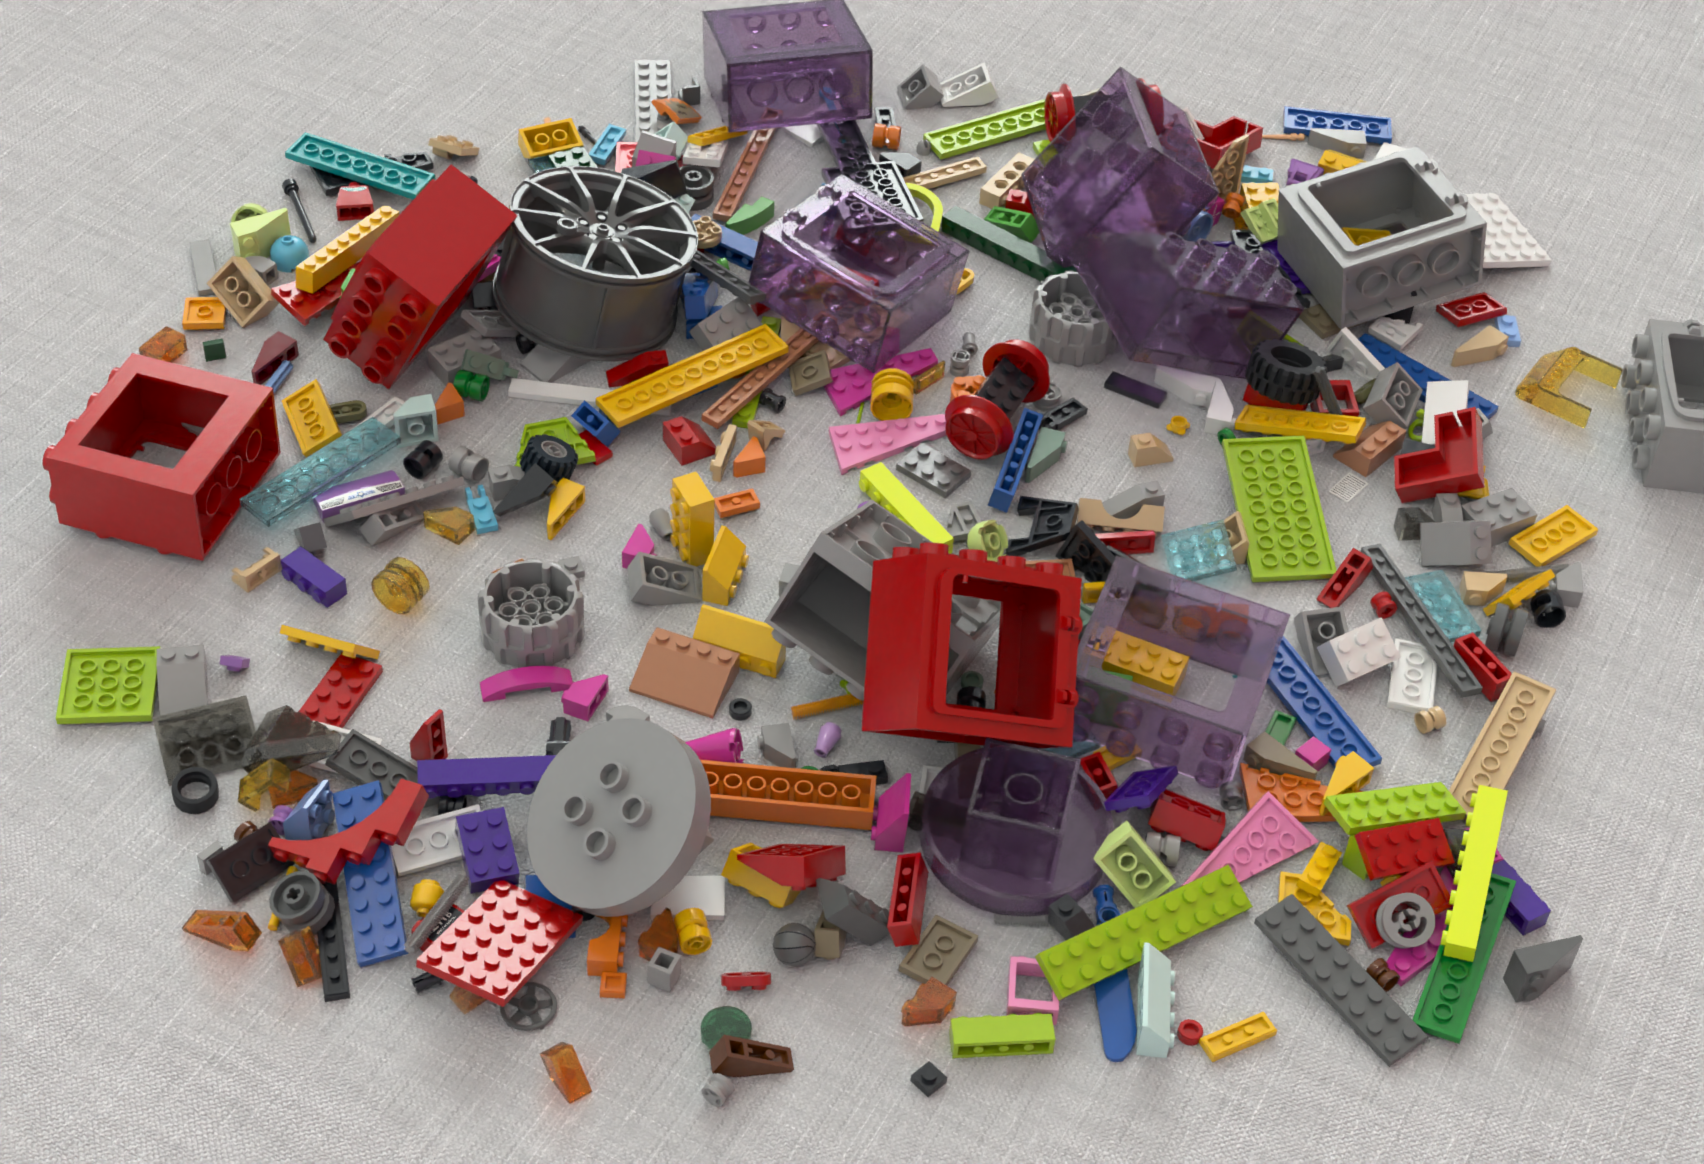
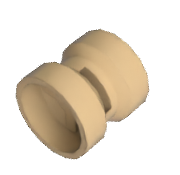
(1430, 719)

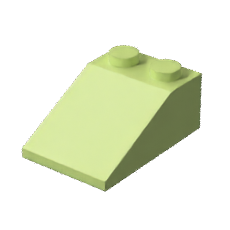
(257, 234)

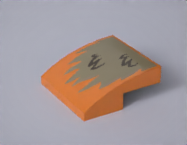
(678, 110)

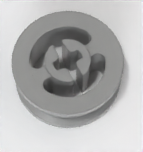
(1389, 925)

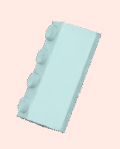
(1154, 1004)

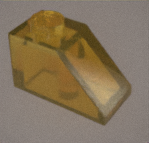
(449, 523)

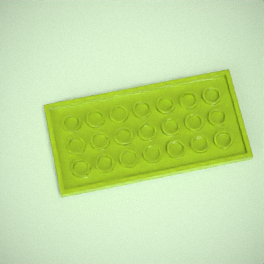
(1279, 508)

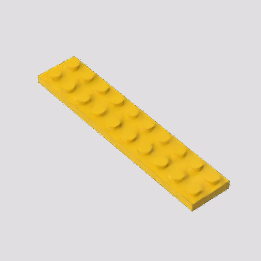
(691, 375)

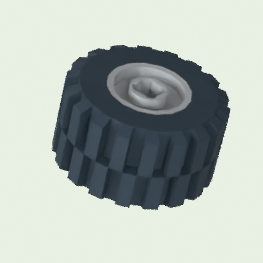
(551, 454)

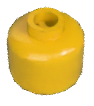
(425, 896)

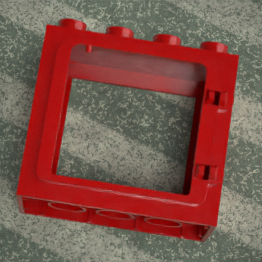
(417, 276)
(153, 505)
(912, 648)

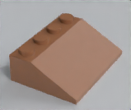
(685, 672)

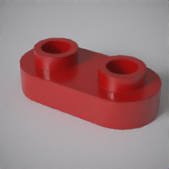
(734, 980)

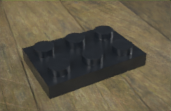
(247, 863)

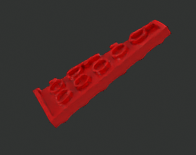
(308, 305)

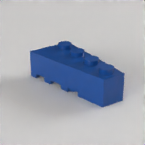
(698, 295)

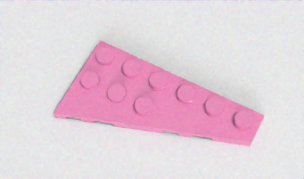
(882, 439)
(1258, 841)

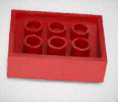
(797, 863)

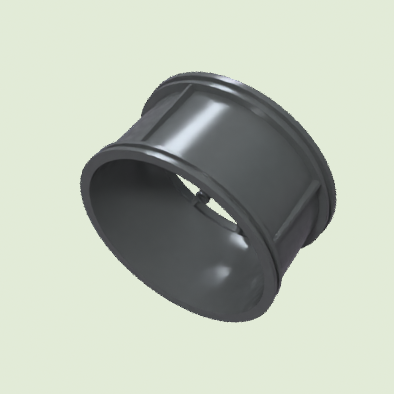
(584, 309)

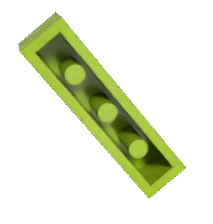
(1001, 1035)

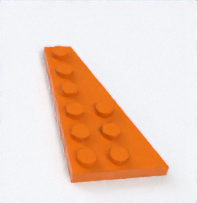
(1297, 794)

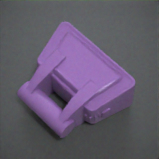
(1302, 171)

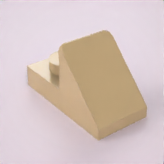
(764, 432)

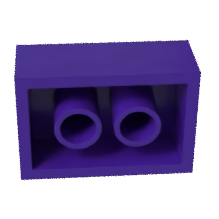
(486, 849)

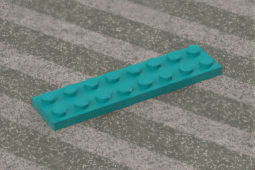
(359, 165)

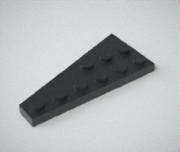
(332, 183)

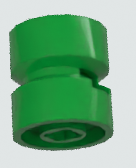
(472, 385)

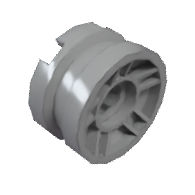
(1051, 399)

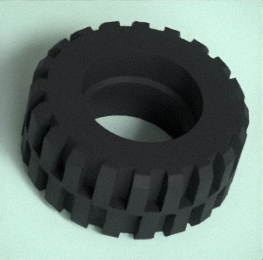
(1284, 371)

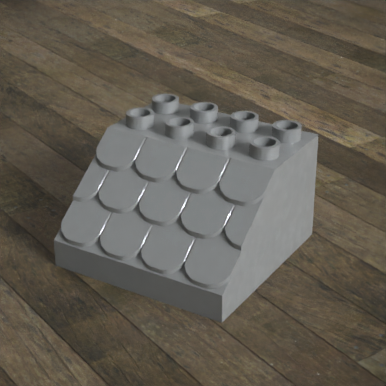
(830, 596)

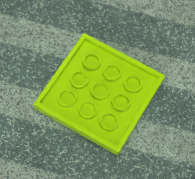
(108, 685)

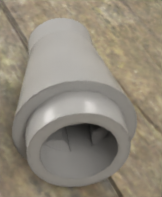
(661, 522)

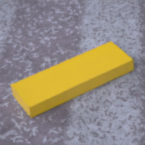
(1237, 1036)

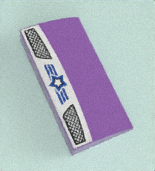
(357, 492)

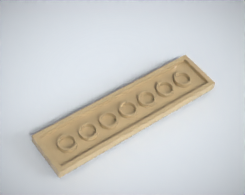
(1503, 738)

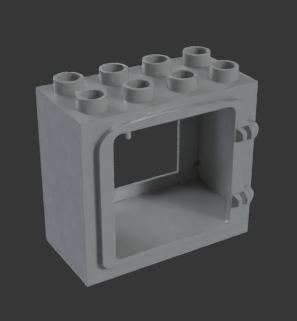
(1362, 282)
(1664, 374)

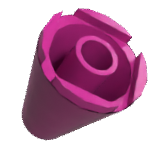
(720, 746)

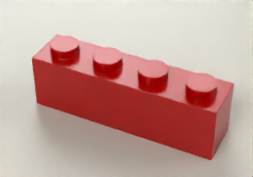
(908, 899)

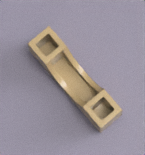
(1093, 514)

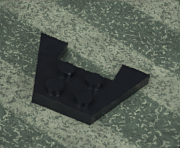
(1050, 525)

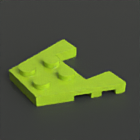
(561, 429)

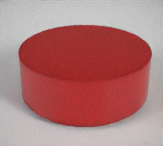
(1190, 1032)

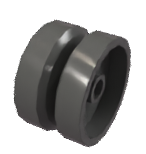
(699, 185)
(1502, 628)
(301, 902)

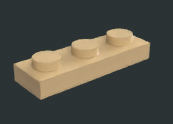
(723, 452)

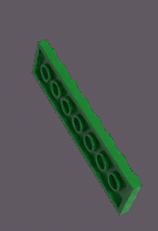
(1454, 981)

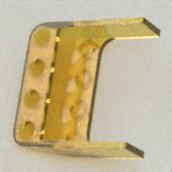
(1543, 382)

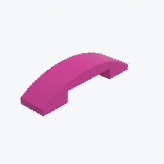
(525, 678)

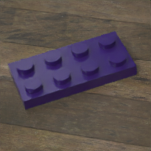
(1141, 789)

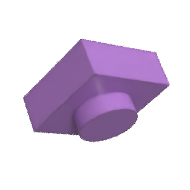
(234, 663)

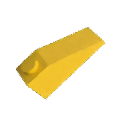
(563, 505)
(1348, 777)

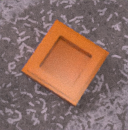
(613, 985)

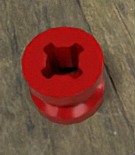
(1383, 604)

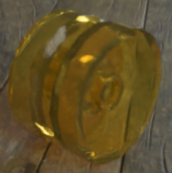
(400, 585)

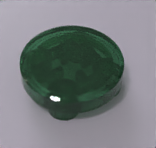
(724, 1021)

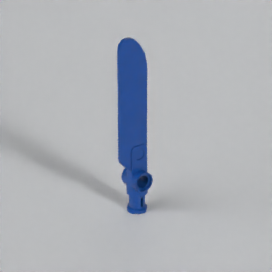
(1114, 993)

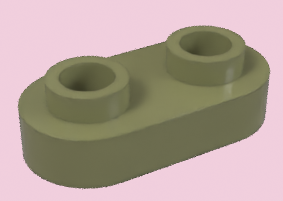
(1363, 392)
(349, 411)

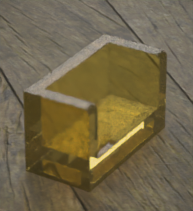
(257, 783)

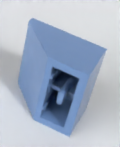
(311, 814)

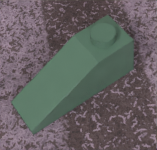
(1046, 452)

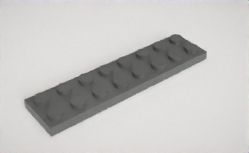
(1340, 980)

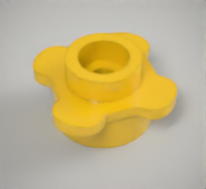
(1178, 425)

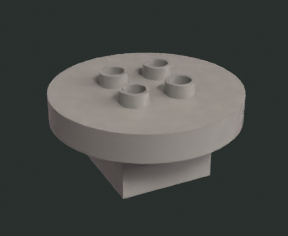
(619, 817)

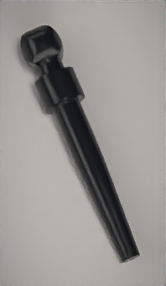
(586, 134)

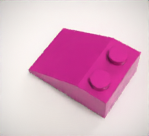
(892, 816)

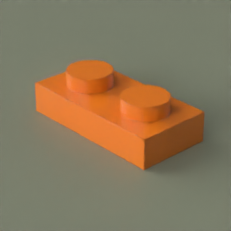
(736, 503)

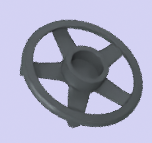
(528, 1006)

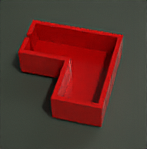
(1220, 137)
(1451, 466)

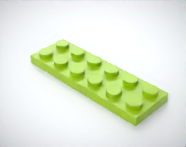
(1393, 807)

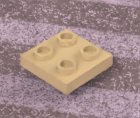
(448, 146)

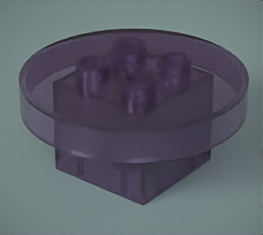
(1026, 829)

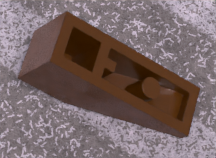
(747, 1057)

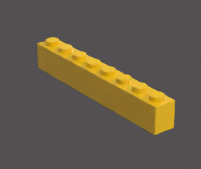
(343, 251)

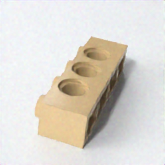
(1009, 177)

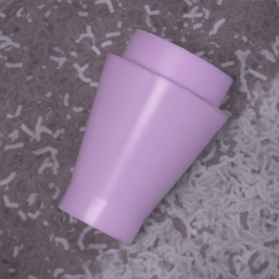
(827, 738)

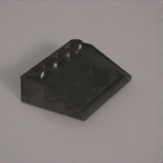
(205, 737)

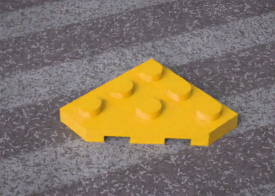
(1320, 907)

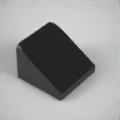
(1333, 362)

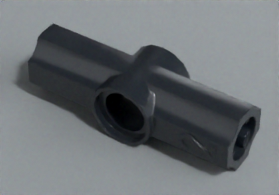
(559, 735)

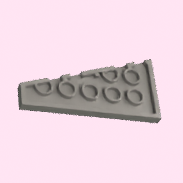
(393, 500)

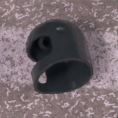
(1551, 604)

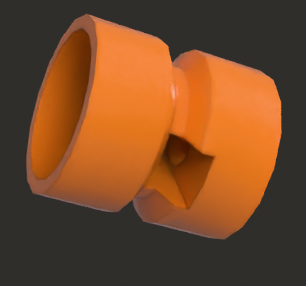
(886, 136)

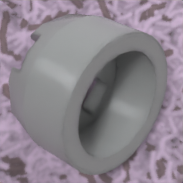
(923, 148)

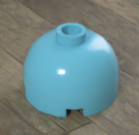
(288, 252)

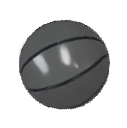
(794, 944)

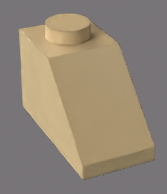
(1148, 450)
(1481, 587)

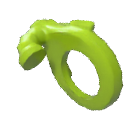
(1418, 422)

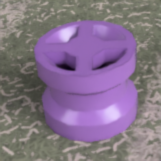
(279, 815)

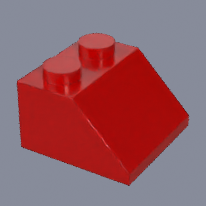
(687, 440)

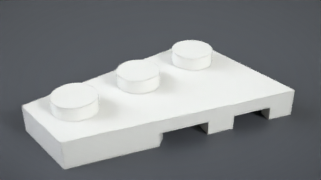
(1355, 354)

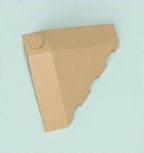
(1229, 169)

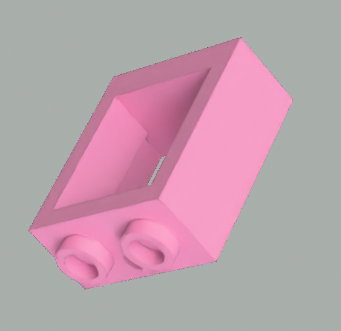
(1029, 967)

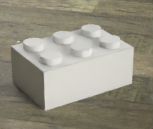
(1358, 652)

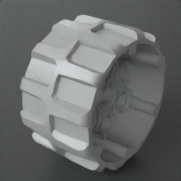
(1069, 323)
(531, 613)

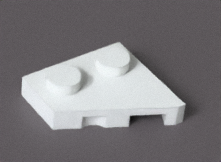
(1394, 332)

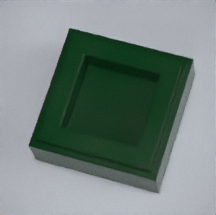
(214, 350)

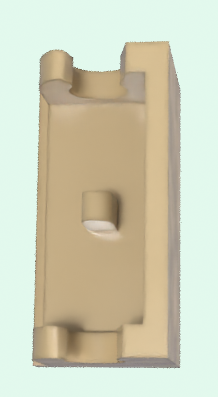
(259, 571)

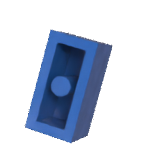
(596, 423)

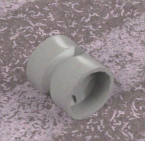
(468, 463)
(1165, 848)

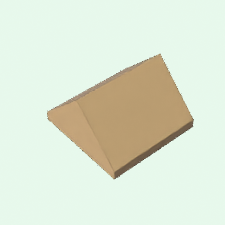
(1237, 537)

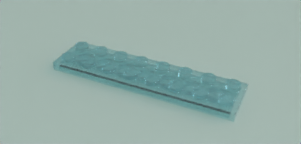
(320, 471)

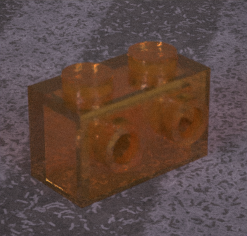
(165, 345)

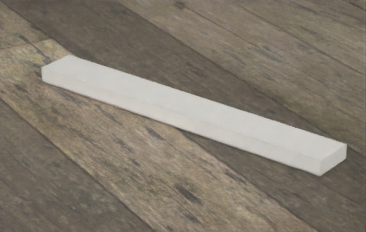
(561, 393)

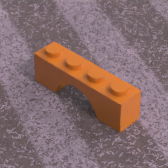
(604, 951)

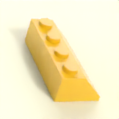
(742, 635)

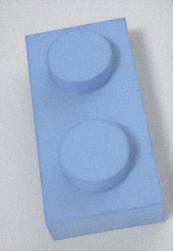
(1508, 325)

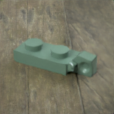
(487, 365)

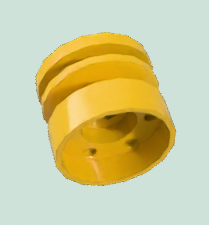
(892, 395)

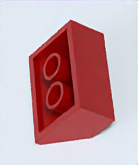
(1187, 819)

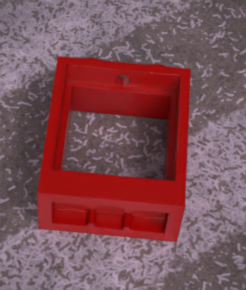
(1343, 391)

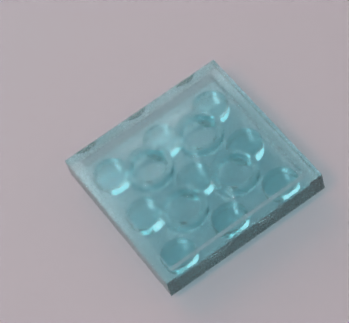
(1199, 551)

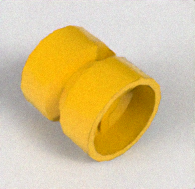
(692, 931)

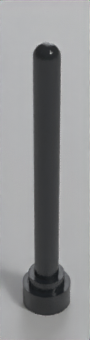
(291, 188)

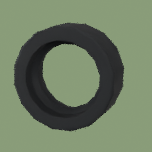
(191, 775)

